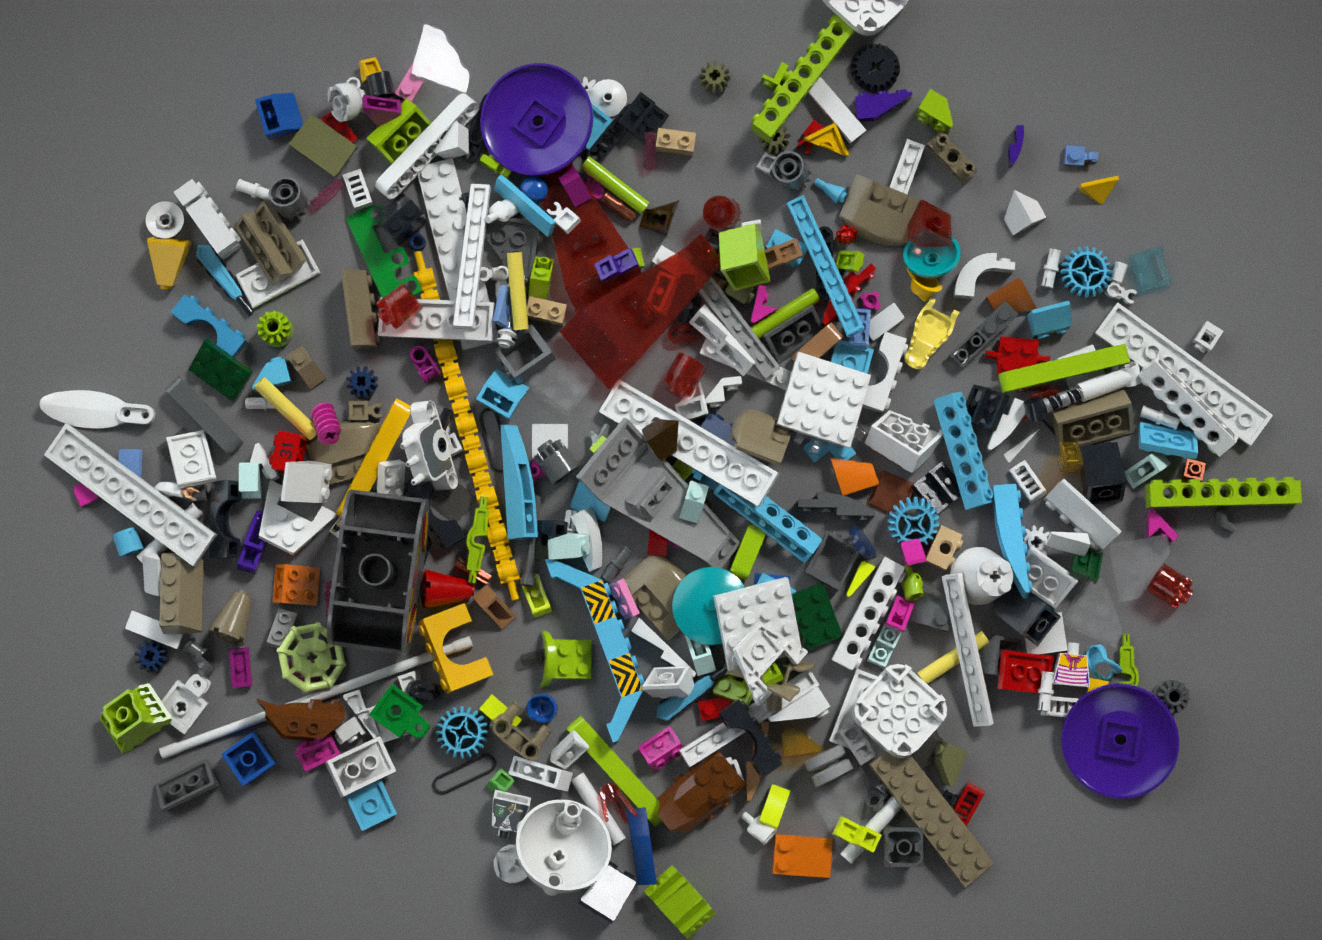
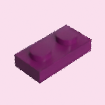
(240, 667)

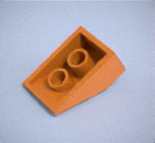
(802, 856)

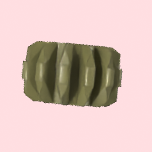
(721, 79)
(781, 141)

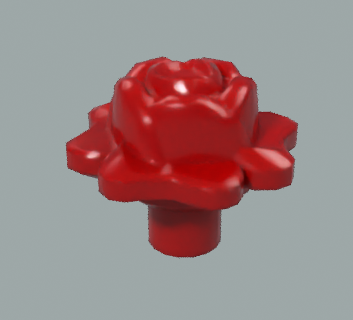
(846, 235)

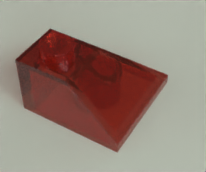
(930, 226)

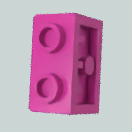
(661, 748)

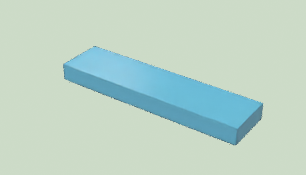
(525, 205)

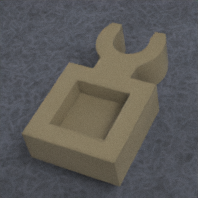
(361, 410)

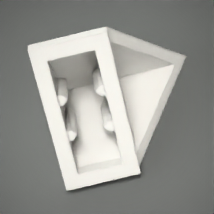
(1022, 213)
(694, 406)

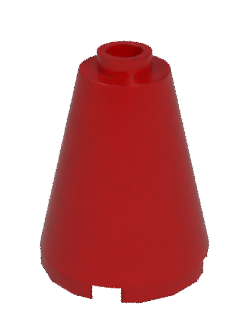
(444, 589)

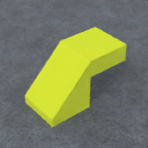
(856, 834)

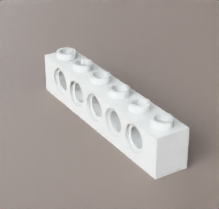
(1186, 395)
(841, 655)

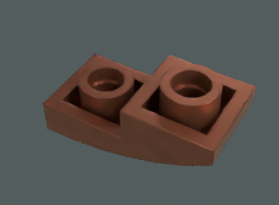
(1192, 470)

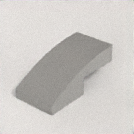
(857, 742)

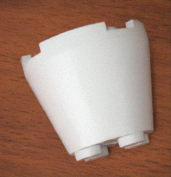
(976, 567)

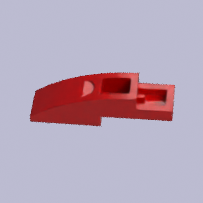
(852, 284)

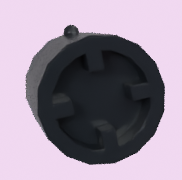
(381, 84)

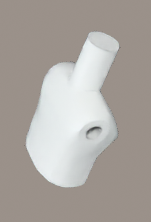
(502, 211)
(758, 830)

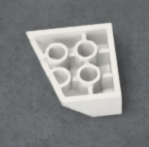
(903, 440)

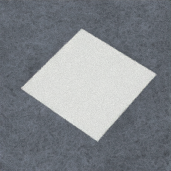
(543, 432)

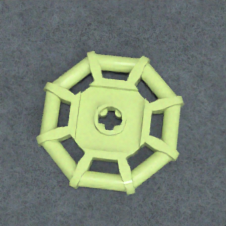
(304, 666)

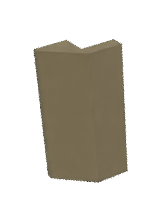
(270, 243)

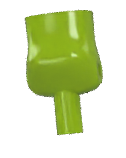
(912, 585)

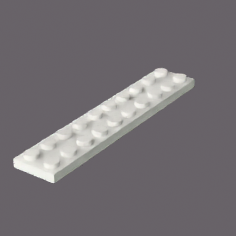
(448, 224)
(1145, 343)
(694, 444)
(130, 494)

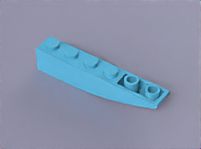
(518, 486)
(1011, 534)

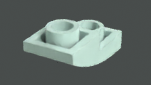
(884, 646)

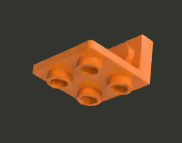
(296, 584)

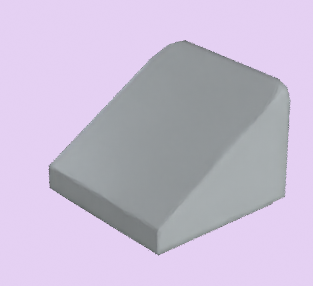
(765, 164)

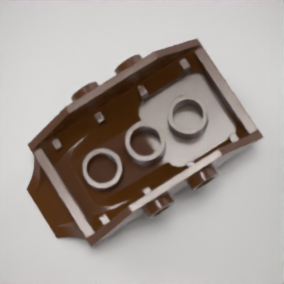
(304, 720)
(699, 793)

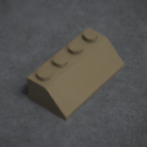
(359, 309)
(1094, 419)
(181, 595)

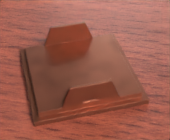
(889, 492)

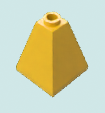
(168, 259)

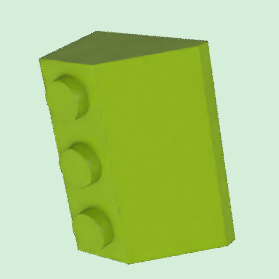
(398, 134)

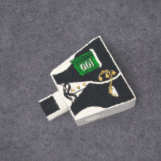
(508, 812)

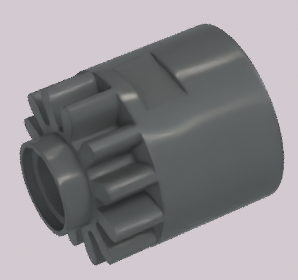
(791, 170)
(288, 198)
(555, 461)
(1180, 693)

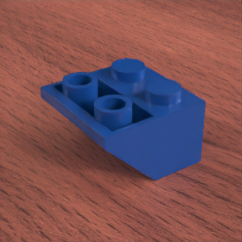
(279, 114)

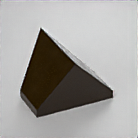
(659, 218)
(662, 437)

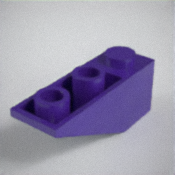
(875, 106)

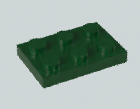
(220, 370)
(815, 616)

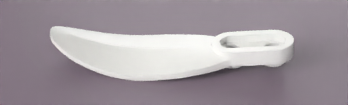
(93, 409)

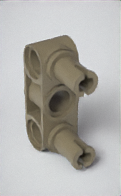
(940, 147)
(514, 737)

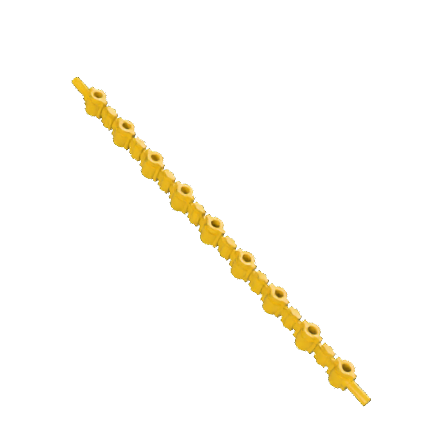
(467, 427)

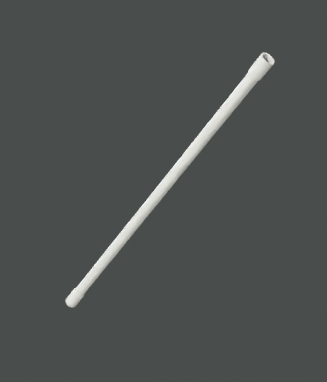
(176, 748)

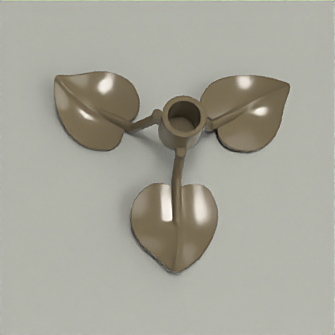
(785, 691)

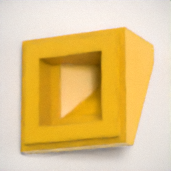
(368, 67)

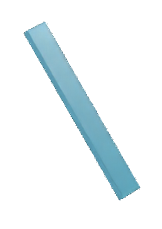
(825, 266)

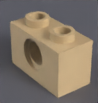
(675, 141)
(546, 311)
(935, 556)

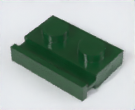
(1087, 566)

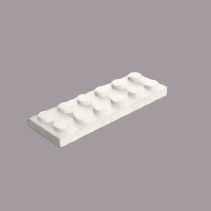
(437, 320)

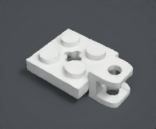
(191, 696)

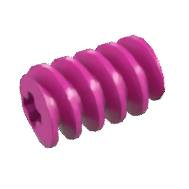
(326, 423)

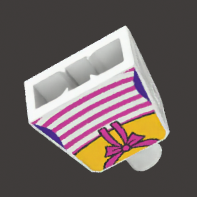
(1071, 668)

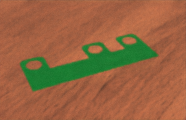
(378, 262)

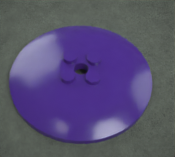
(521, 98)
(1117, 768)

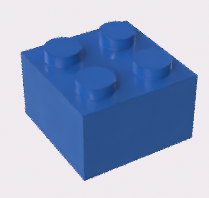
(249, 758)

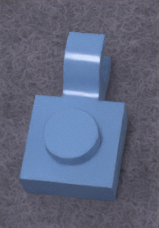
(1076, 156)

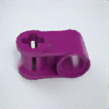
(425, 365)

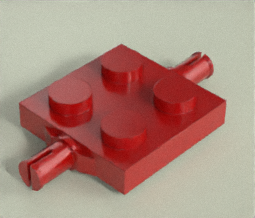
(1016, 354)

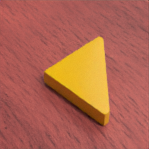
(828, 138)

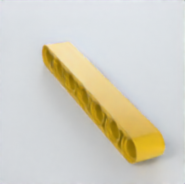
(379, 449)

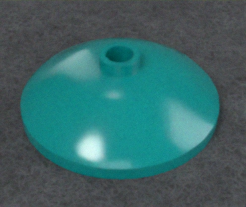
(931, 261)

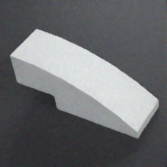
(1007, 424)
(587, 524)
(150, 628)

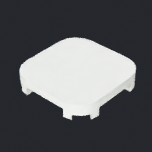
(866, 16)
(899, 711)

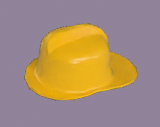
(924, 287)

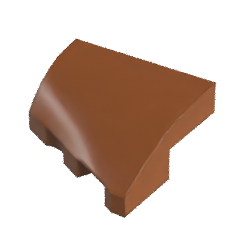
(1014, 294)

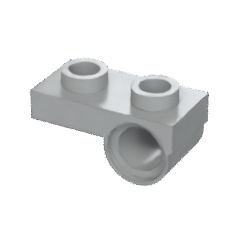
(281, 627)

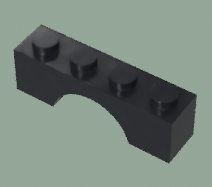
(222, 500)
(449, 531)
(764, 757)

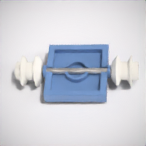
(503, 316)

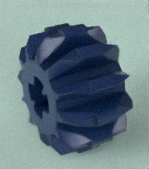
(355, 382)
(149, 664)

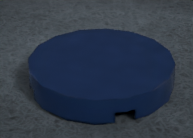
(862, 543)

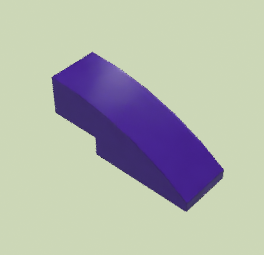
(253, 547)

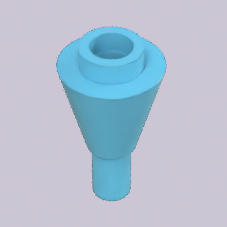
(836, 193)

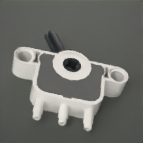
(429, 446)

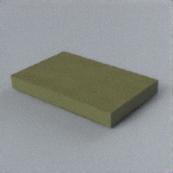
(323, 145)

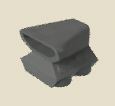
(903, 847)

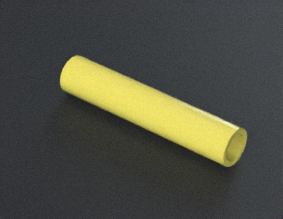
(517, 291)
(286, 408)
(947, 661)

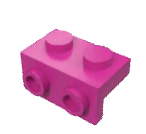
(317, 752)

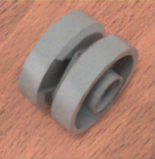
(828, 765)

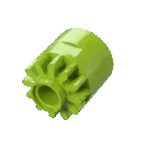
(282, 335)

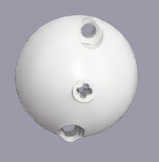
(581, 846)

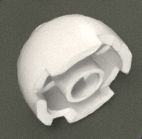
(345, 101)

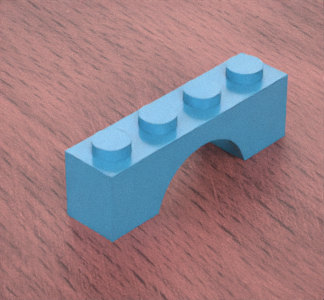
(191, 312)

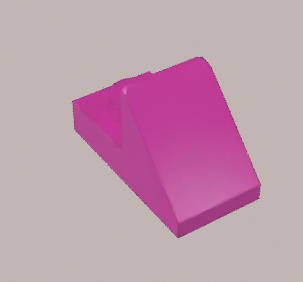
(761, 311)
(1155, 522)
(912, 552)
(899, 613)

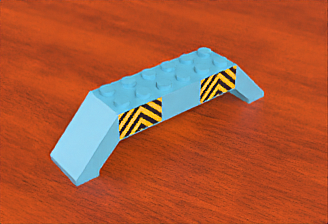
(611, 638)

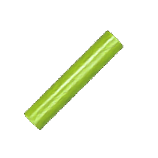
(614, 185)
(785, 313)

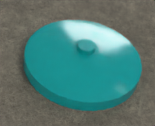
(695, 605)

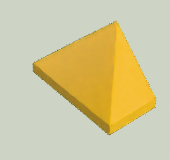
(1099, 189)

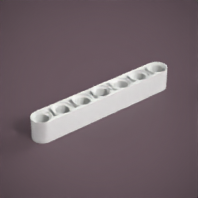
(421, 152)

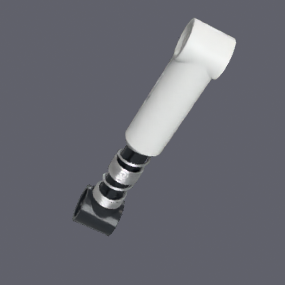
(1125, 376)

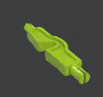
(476, 550)
(1126, 661)

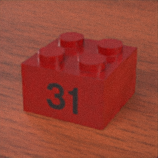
(288, 448)

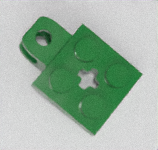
(407, 720)

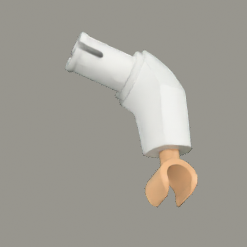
(171, 489)

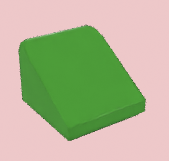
(501, 781)

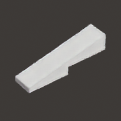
(836, 111)
(726, 344)
(668, 655)

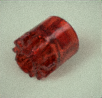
(713, 209)
(398, 306)
(684, 375)
(1171, 586)

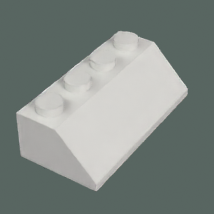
(1081, 515)

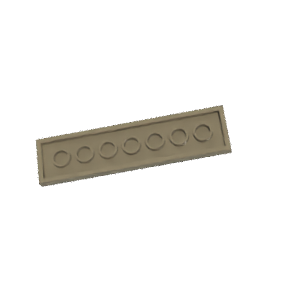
(932, 813)

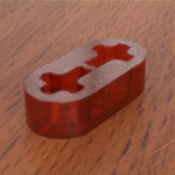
(685, 337)

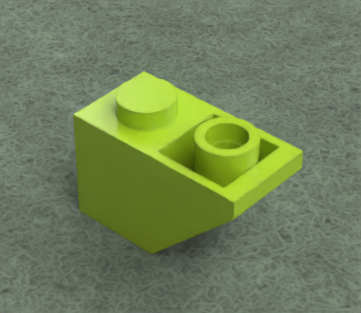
(541, 277)

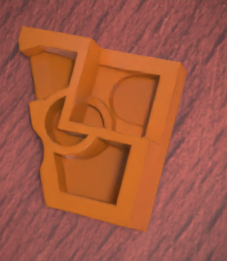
(853, 475)

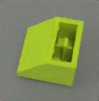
(935, 112)

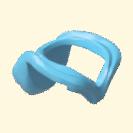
(1096, 655)

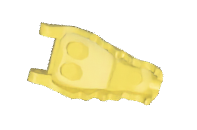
(929, 332)

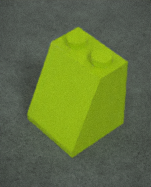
(743, 257)

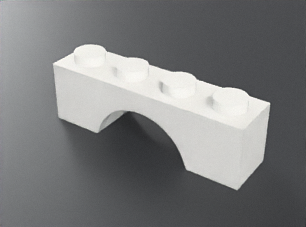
(891, 350)

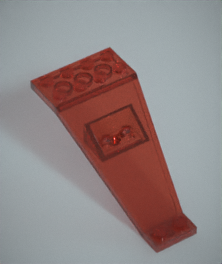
(577, 264)
(614, 334)

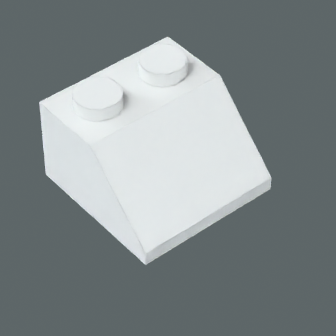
(669, 682)

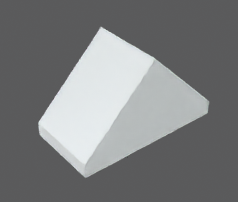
(454, 143)

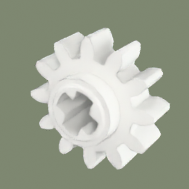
(1039, 535)

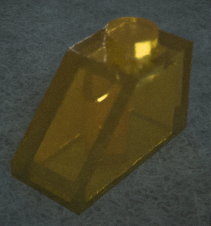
(1069, 457)
(797, 743)

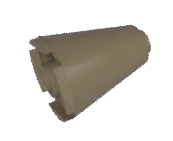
(233, 619)

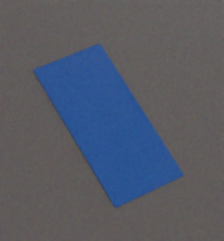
(641, 847)

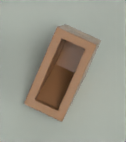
(494, 606)

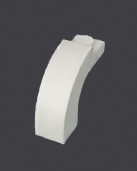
(965, 282)

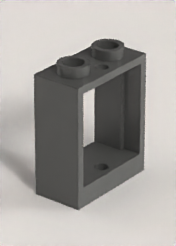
(533, 366)
(820, 576)

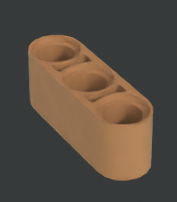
(822, 342)

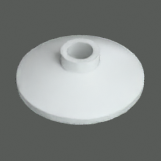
(617, 102)
(158, 214)

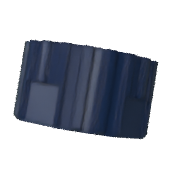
(415, 236)

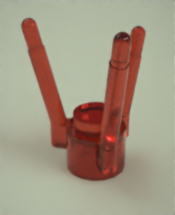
(1047, 391)
(609, 792)

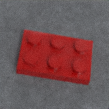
(1022, 670)

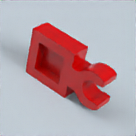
(813, 127)

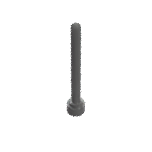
(528, 577)

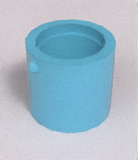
(127, 542)

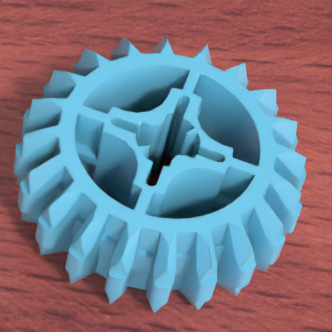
(1093, 272)
(918, 515)
(446, 727)

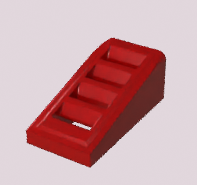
(975, 789)

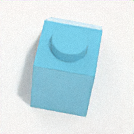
(275, 372)

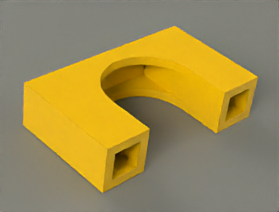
(452, 675)

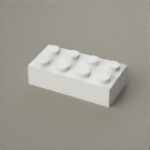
(391, 477)

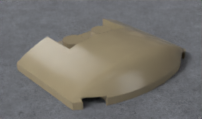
(878, 212)
(760, 436)
(347, 452)
(653, 591)

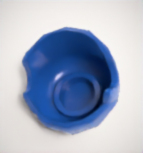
(534, 188)
(542, 708)

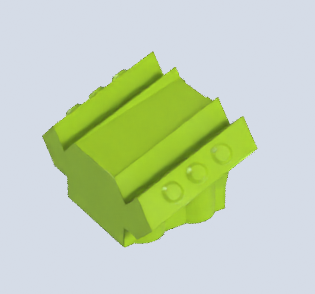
(134, 717)
(680, 902)

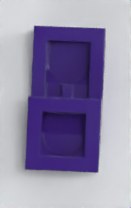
(1014, 149)
(617, 265)

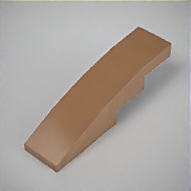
(783, 254)
(751, 776)

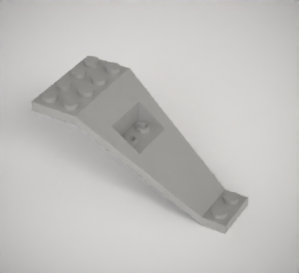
(630, 476)

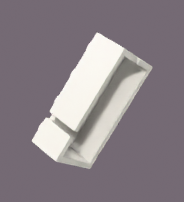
(205, 215)

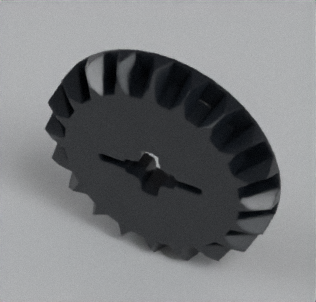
(876, 80)

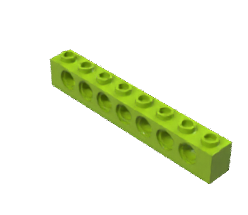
(768, 129)
(1290, 496)

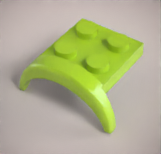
(565, 659)

